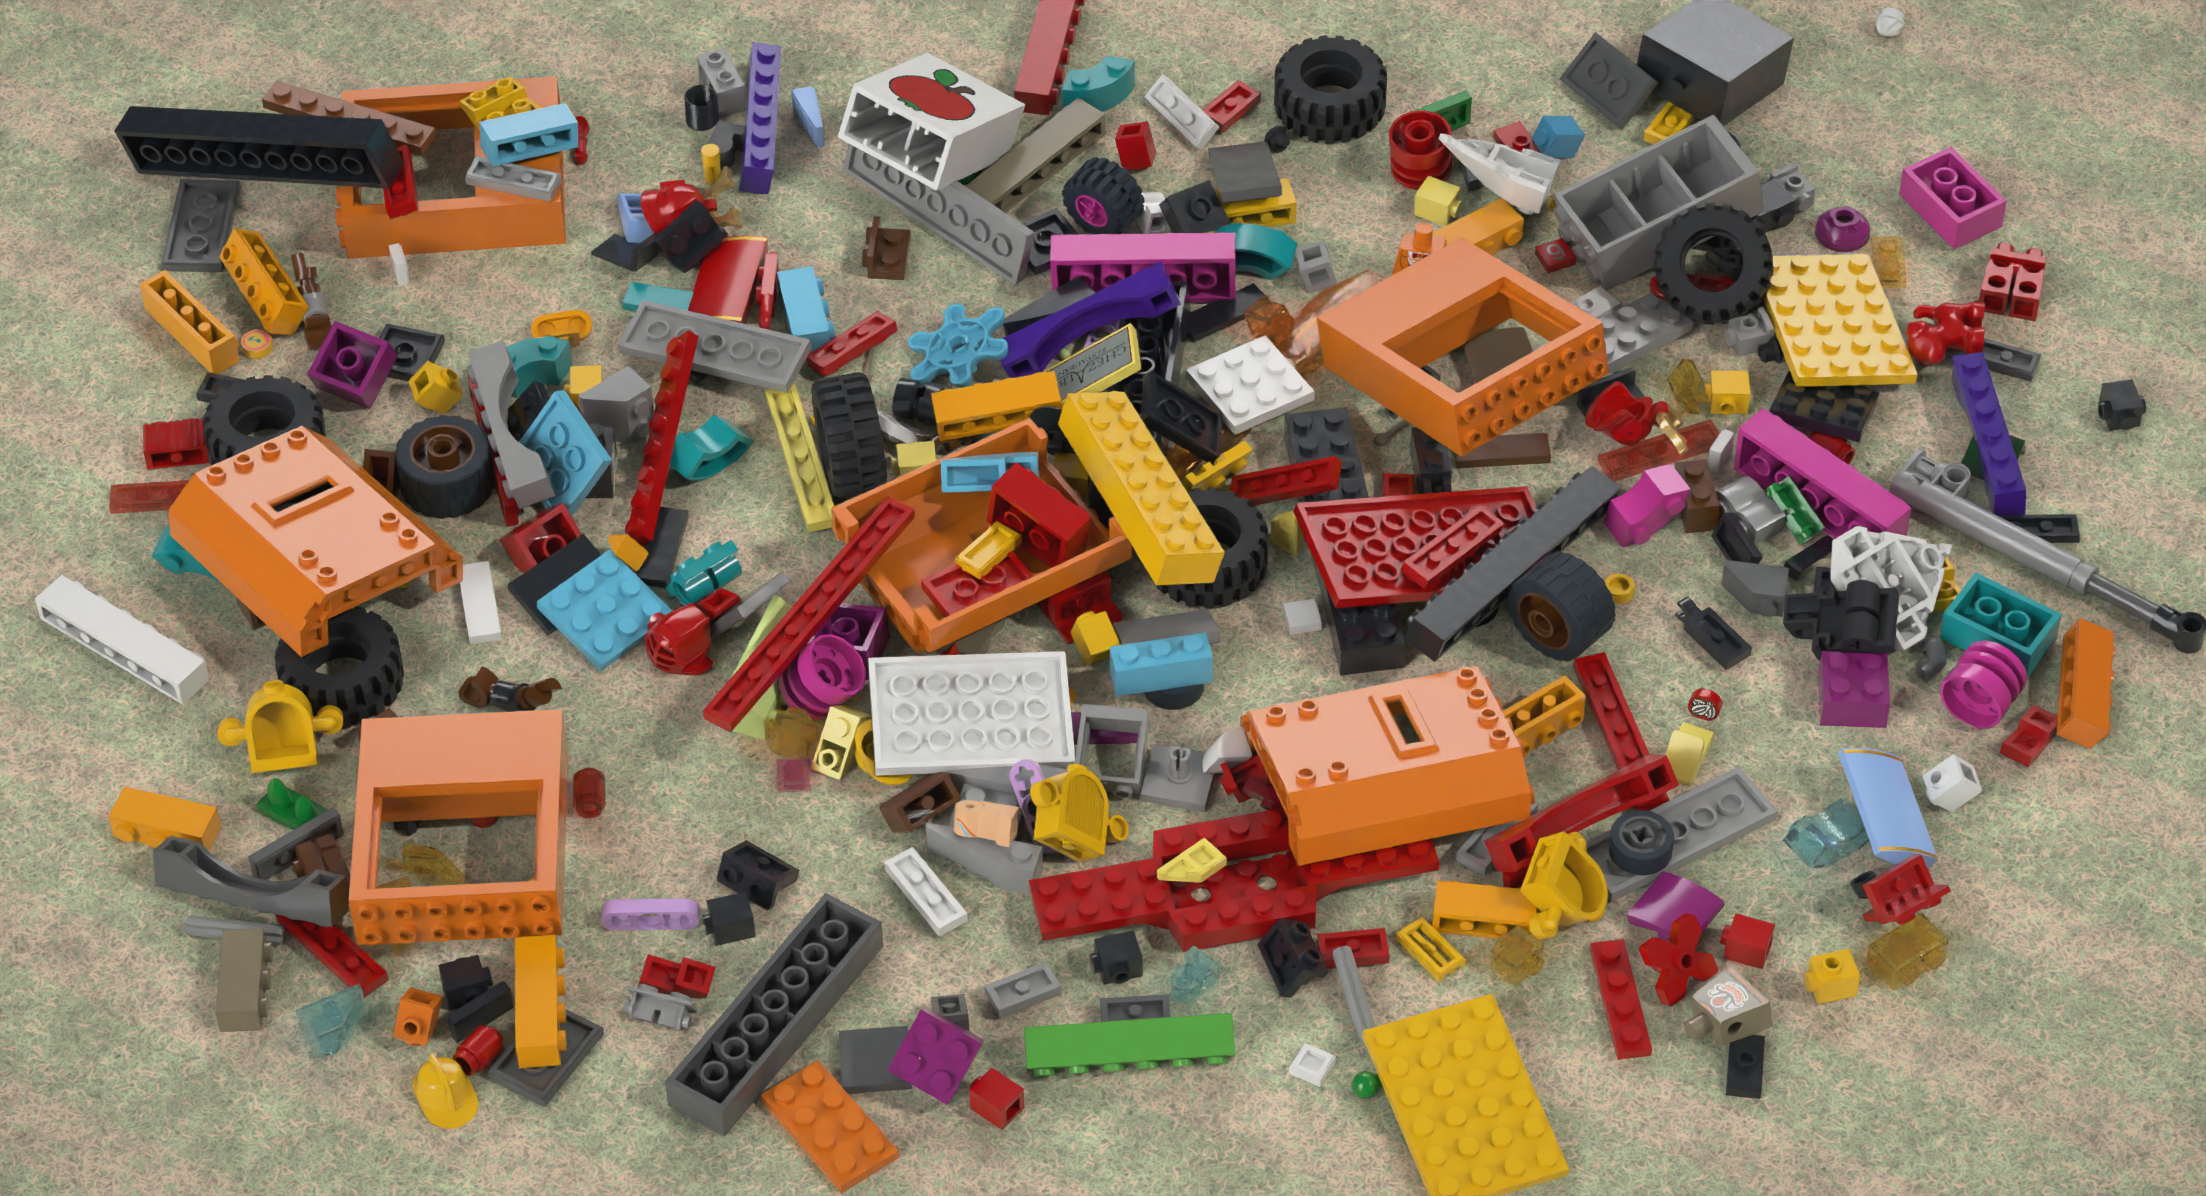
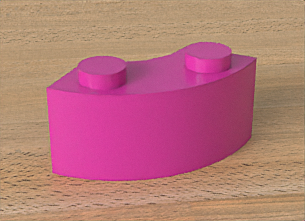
(1647, 505)

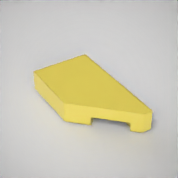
(1287, 533)
(1193, 864)

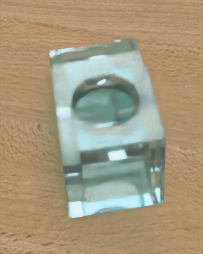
(1195, 977)

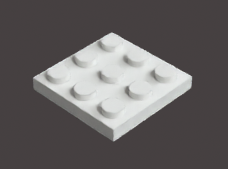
(1250, 384)

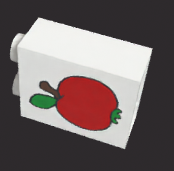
(931, 121)

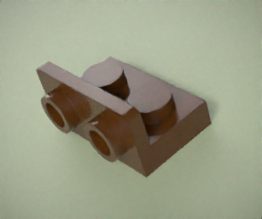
(886, 252)

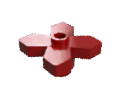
(1677, 959)

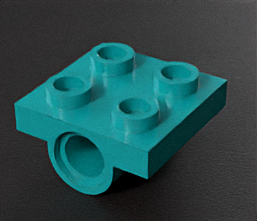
(701, 576)

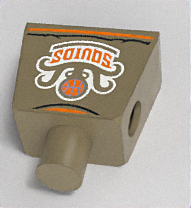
(1728, 1009)

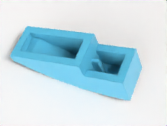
(982, 471)

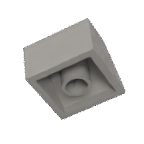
(620, 403)

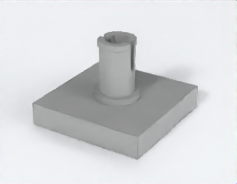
(1177, 779)

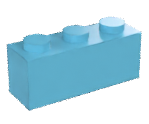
(528, 134)
(802, 306)
(1161, 664)

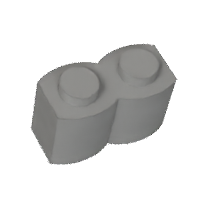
(1752, 508)

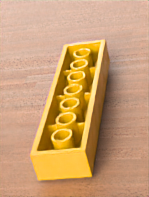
(1141, 488)

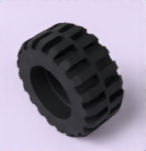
(1330, 114)
(1690, 229)
(257, 407)
(849, 434)
(1243, 565)
(357, 692)

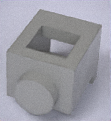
(1796, 186)
(1316, 266)
(1749, 332)

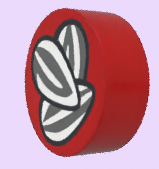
(1705, 704)

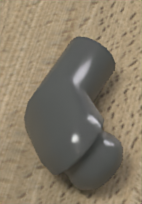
(1936, 659)

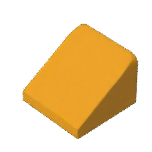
(628, 550)

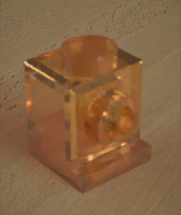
(1275, 317)

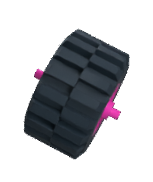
(1103, 197)

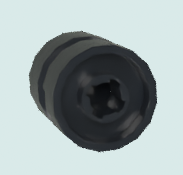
(915, 400)

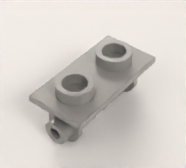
(647, 1001)

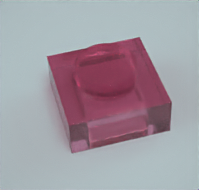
(793, 775)

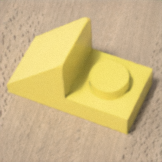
(1687, 751)

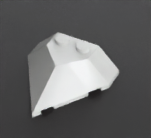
(1513, 175)
(1893, 562)

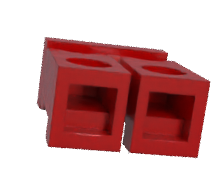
(2013, 271)

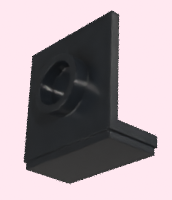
(1194, 210)
(627, 254)

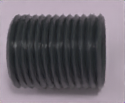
(701, 107)

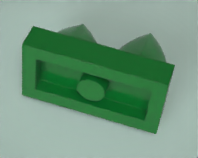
(287, 805)

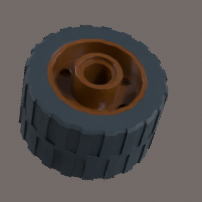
(445, 466)
(1561, 606)

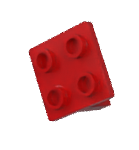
(1087, 596)
(1902, 892)

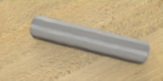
(214, 927)
(1353, 990)

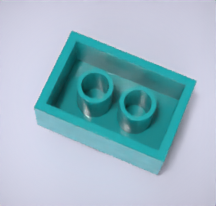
(2000, 616)

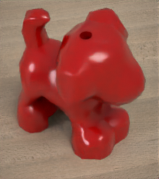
(1955, 328)

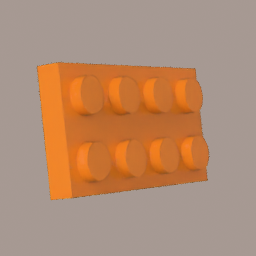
(829, 1126)

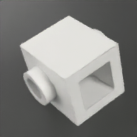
(1951, 783)

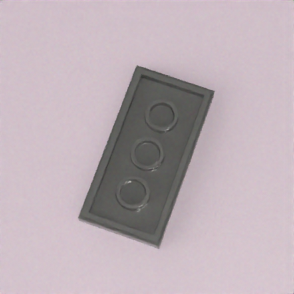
(1245, 172)
(200, 225)

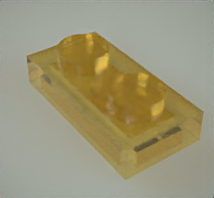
(1889, 261)

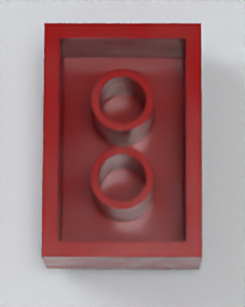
(1048, 522)

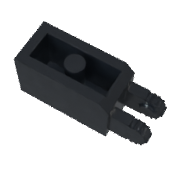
(1430, 463)

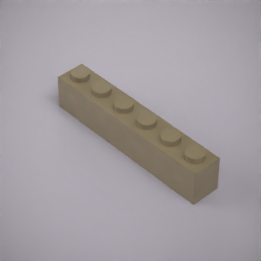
(1040, 155)

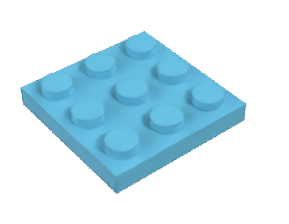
(567, 450)
(602, 609)

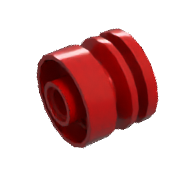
(1417, 148)

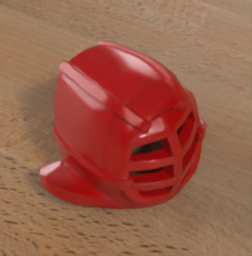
(686, 635)

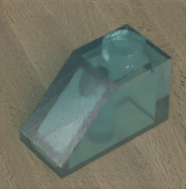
(331, 1021)

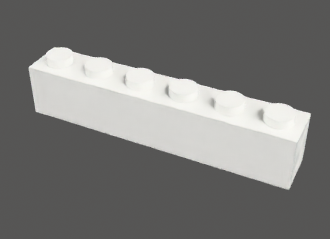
(122, 639)

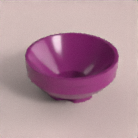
(1842, 236)

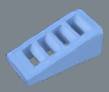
(807, 110)
(632, 218)

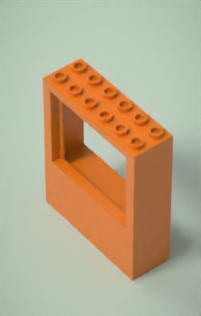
(457, 224)
(1437, 306)
(457, 771)

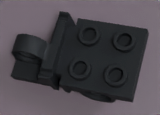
(1845, 621)

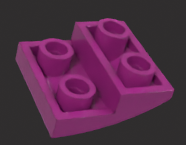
(1668, 900)

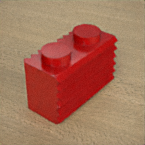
(174, 443)

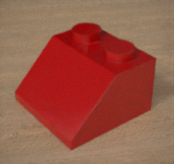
(540, 537)

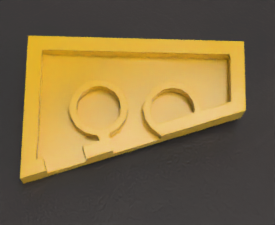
(1215, 475)

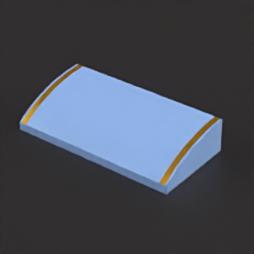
(1887, 805)

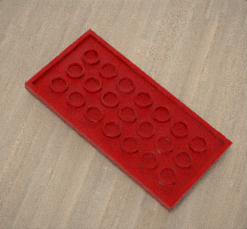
(1366, 540)

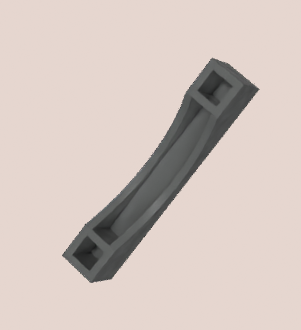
(192, 869)

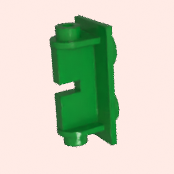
(1799, 514)

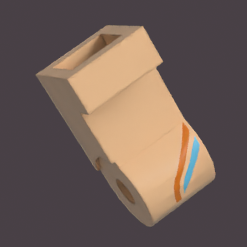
(986, 821)

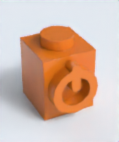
(417, 1017)

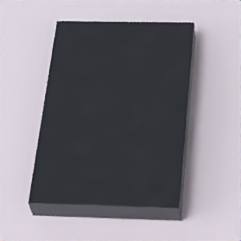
(1181, 417)
(549, 575)

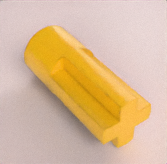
(711, 163)

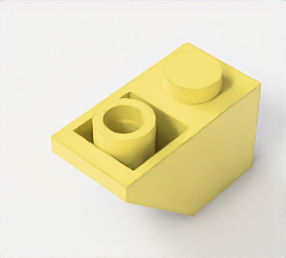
(837, 742)

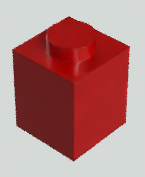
(1135, 146)
(1747, 940)
(996, 1098)

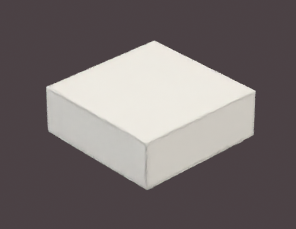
(399, 264)
(1720, 450)
(1302, 616)
(1312, 1064)

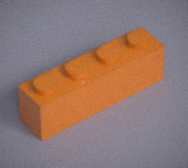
(2085, 683)

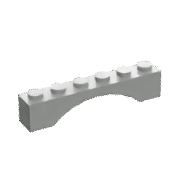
(496, 381)

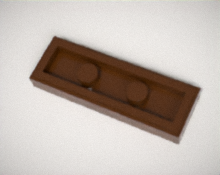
(1508, 451)

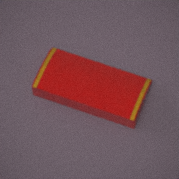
(729, 278)

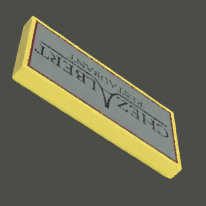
(1099, 364)

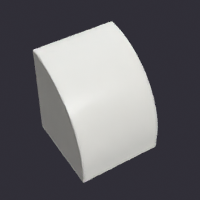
(1229, 748)

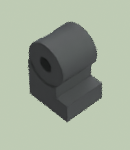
(729, 139)

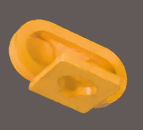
(566, 325)

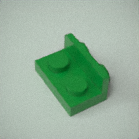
(1454, 109)

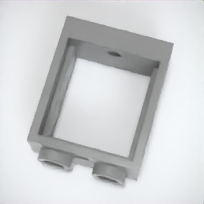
(1119, 720)

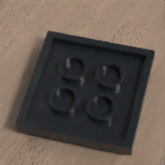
(1826, 409)

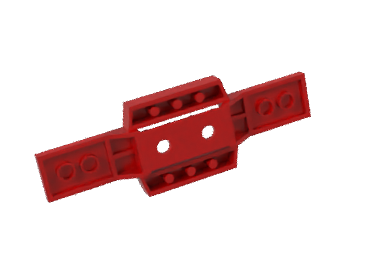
(1237, 905)

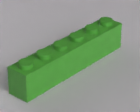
(1129, 1042)

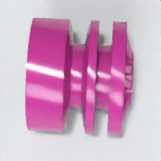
(823, 676)
(1983, 684)

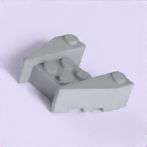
(1006, 867)

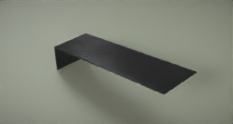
(1808, 556)

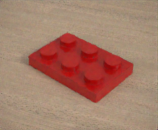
(956, 589)

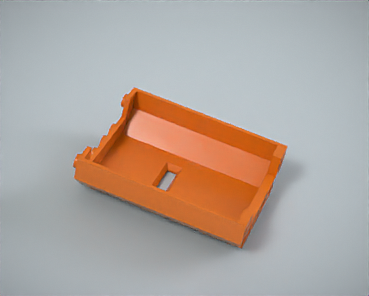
(947, 525)
(313, 556)
(1362, 788)

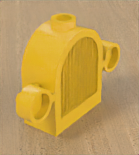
(280, 728)
(1075, 814)
(1563, 884)

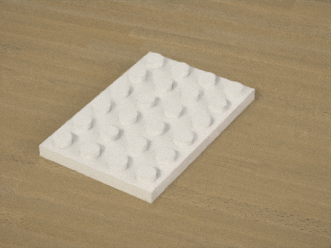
(969, 711)

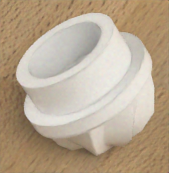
(1890, 22)

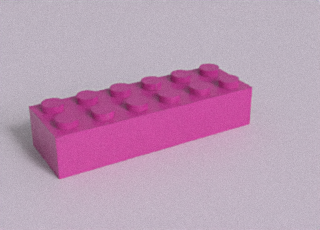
(1104, 259)
(1836, 491)

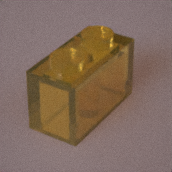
(1907, 952)

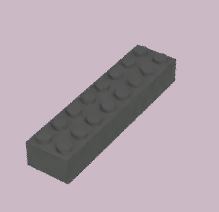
(774, 1014)

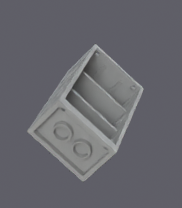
(1622, 210)

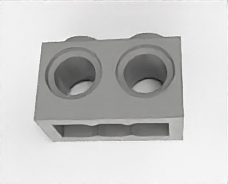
(720, 74)

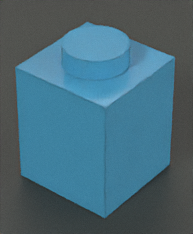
(1558, 136)

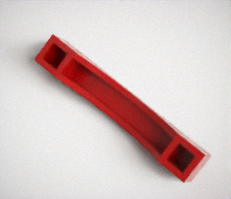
(1621, 790)

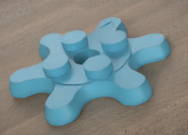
(952, 335)

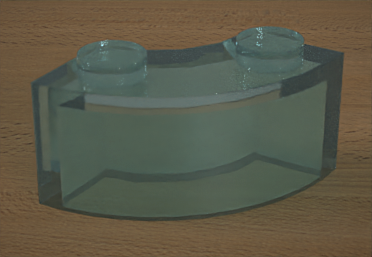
(1828, 835)

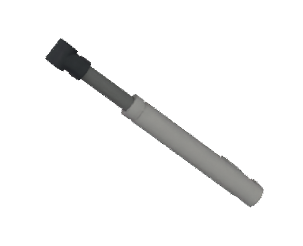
(1942, 494)

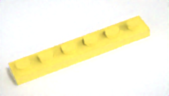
(801, 458)

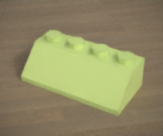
(758, 718)

